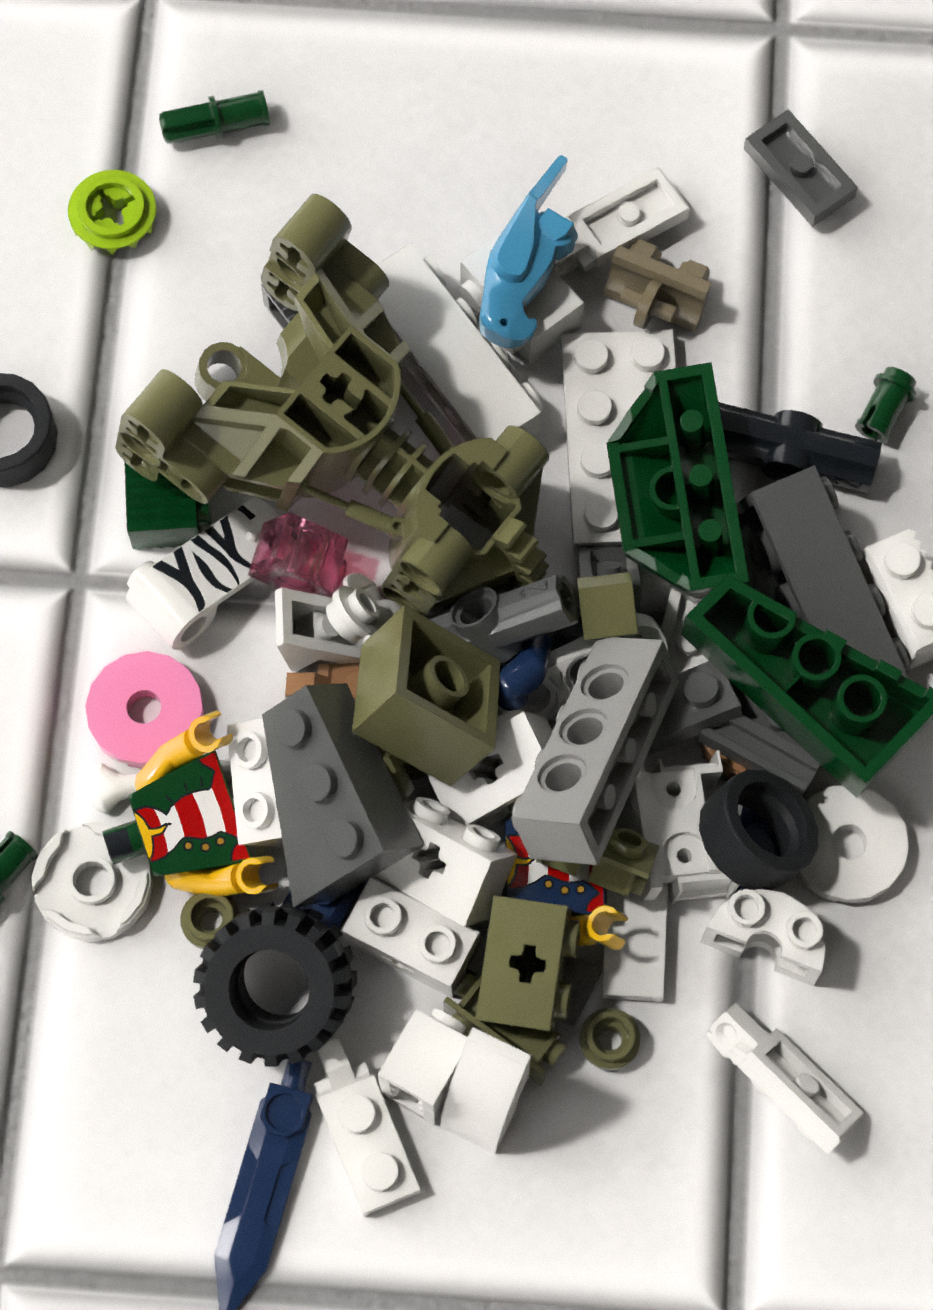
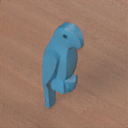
(523, 262)

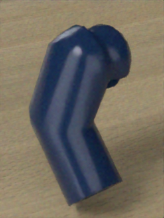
(524, 673)

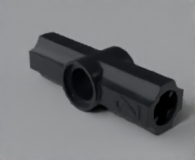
(796, 442)

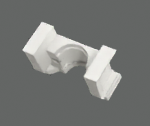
(674, 826)

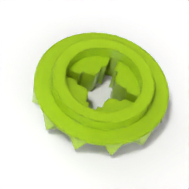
(121, 191)

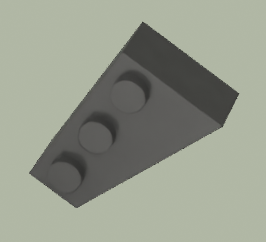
(332, 796)

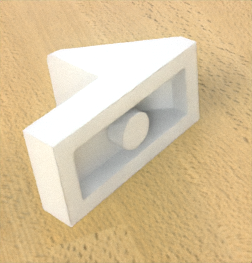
(306, 632)

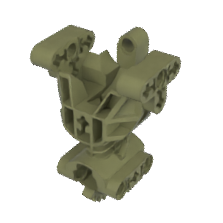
(335, 422)

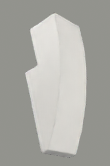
(485, 1090)

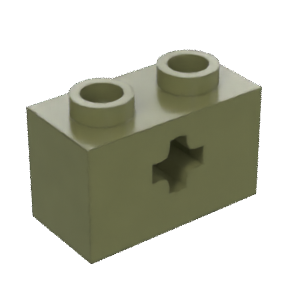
(511, 932)

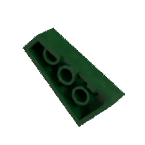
(812, 684)

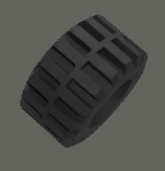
(240, 1018)

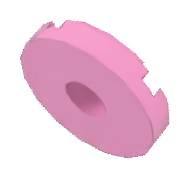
(129, 680)

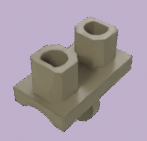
(658, 288)

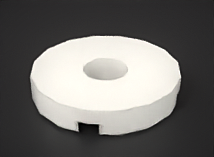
(883, 839)
(84, 916)

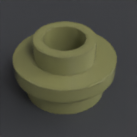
(196, 908)
(612, 1020)

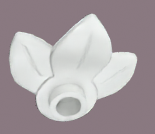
(358, 608)

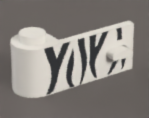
(188, 584)

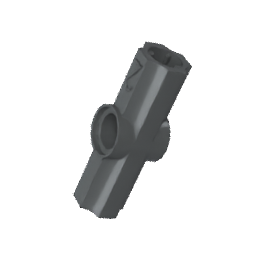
(506, 620)

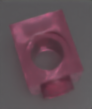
(299, 556)

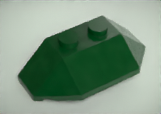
(677, 482)

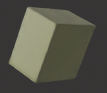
(607, 606)

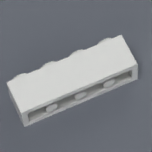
(450, 356)

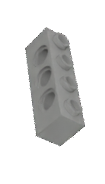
(595, 750)

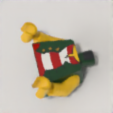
(188, 819)

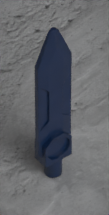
(263, 1186)

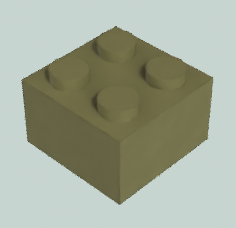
(427, 696)

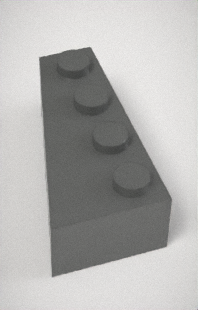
(817, 563)

